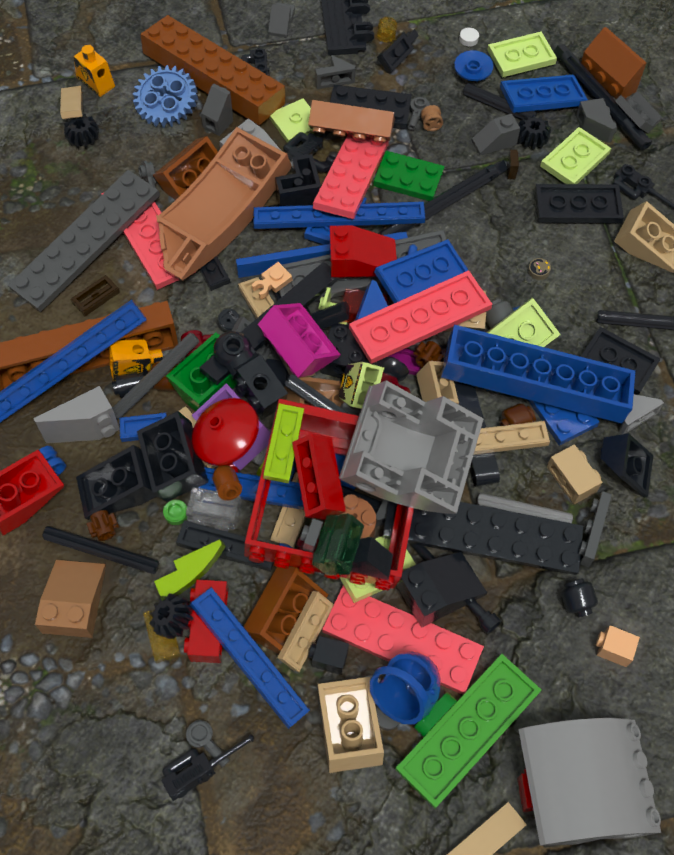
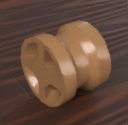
(432, 118)

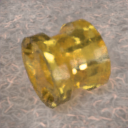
(387, 29)

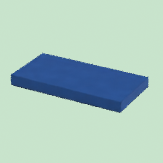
(543, 93)
(420, 270)

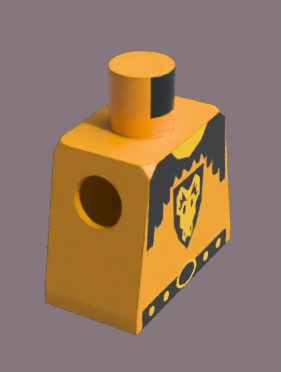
(93, 70)
(131, 356)

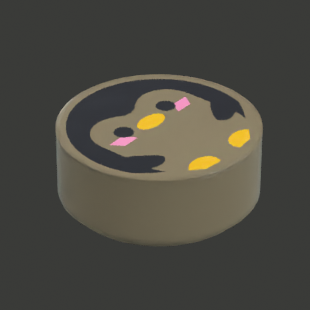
(539, 269)

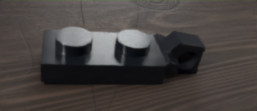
(397, 50)

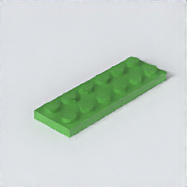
(467, 731)

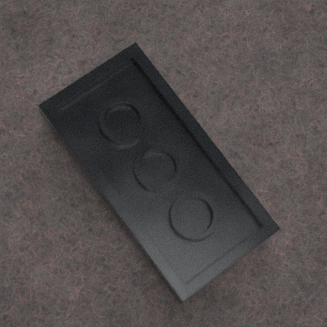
(375, 99)
(578, 203)

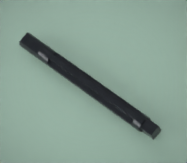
(597, 91)
(452, 195)

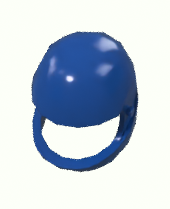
(408, 687)

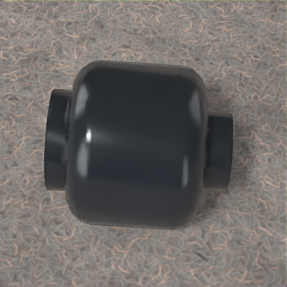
(579, 597)

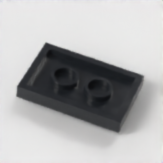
(617, 351)

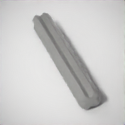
(523, 508)

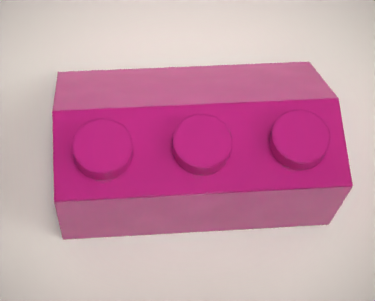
(298, 339)

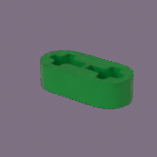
(442, 706)

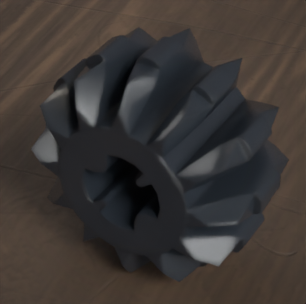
(81, 131)
(534, 132)
(171, 616)

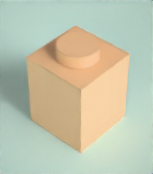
(617, 645)

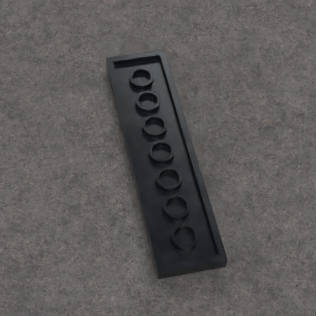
(496, 536)

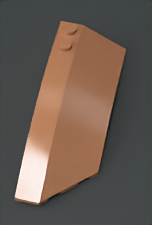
(219, 202)

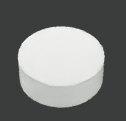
(469, 37)

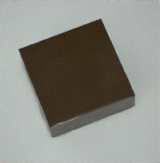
(512, 164)

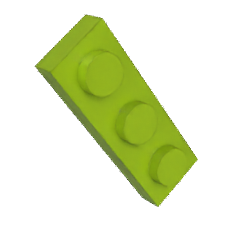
(281, 451)

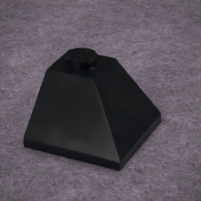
(629, 461)

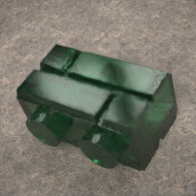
(338, 544)

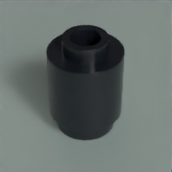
(126, 382)

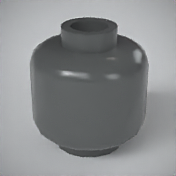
(498, 312)

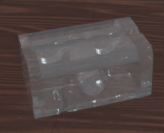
(209, 509)

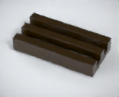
(97, 297)

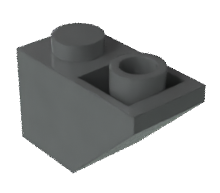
(217, 110)
(596, 119)

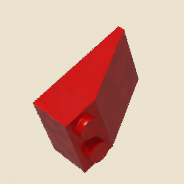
(358, 251)
(25, 490)

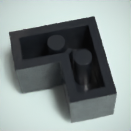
(300, 186)

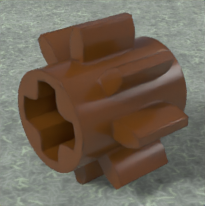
(427, 352)
(102, 525)

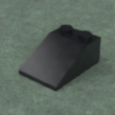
(115, 483)
(439, 587)

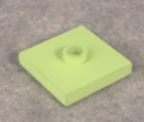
(292, 119)

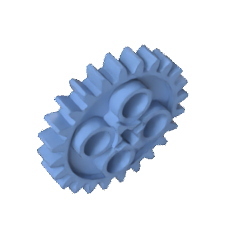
(165, 96)

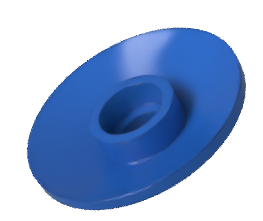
(473, 65)

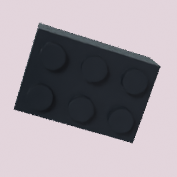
(170, 457)

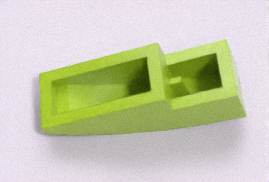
(189, 569)

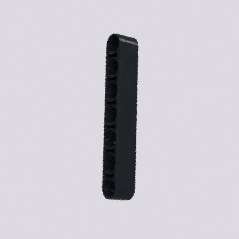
(483, 466)

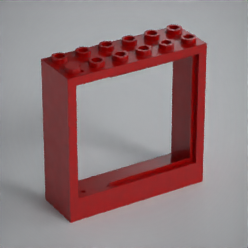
(341, 429)

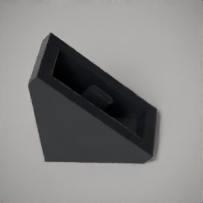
(372, 559)

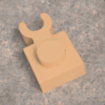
(273, 278)

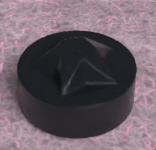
(227, 319)

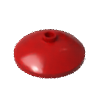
(225, 431)

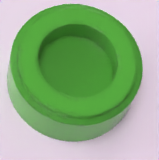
(175, 512)

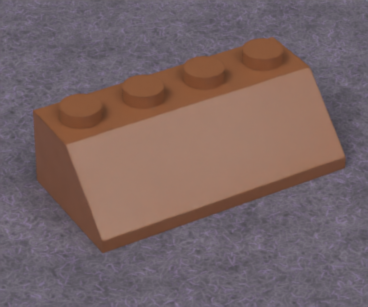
(351, 120)

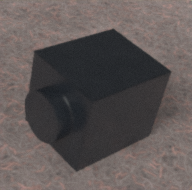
(329, 654)

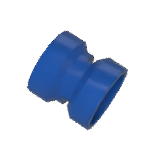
(55, 462)

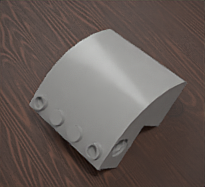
(412, 449)
(588, 781)

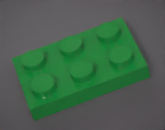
(408, 176)

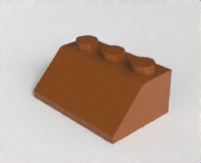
(613, 64)
(185, 167)
(280, 607)

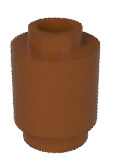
(226, 483)

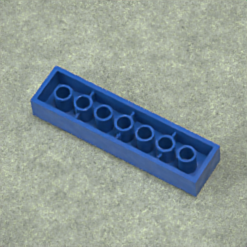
(539, 374)

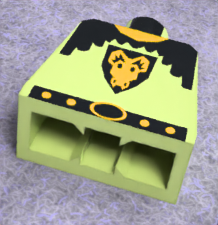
(356, 382)

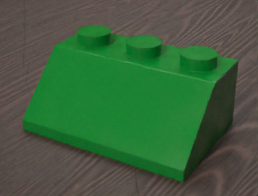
(190, 382)

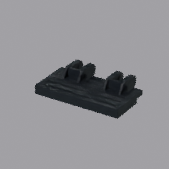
(344, 26)

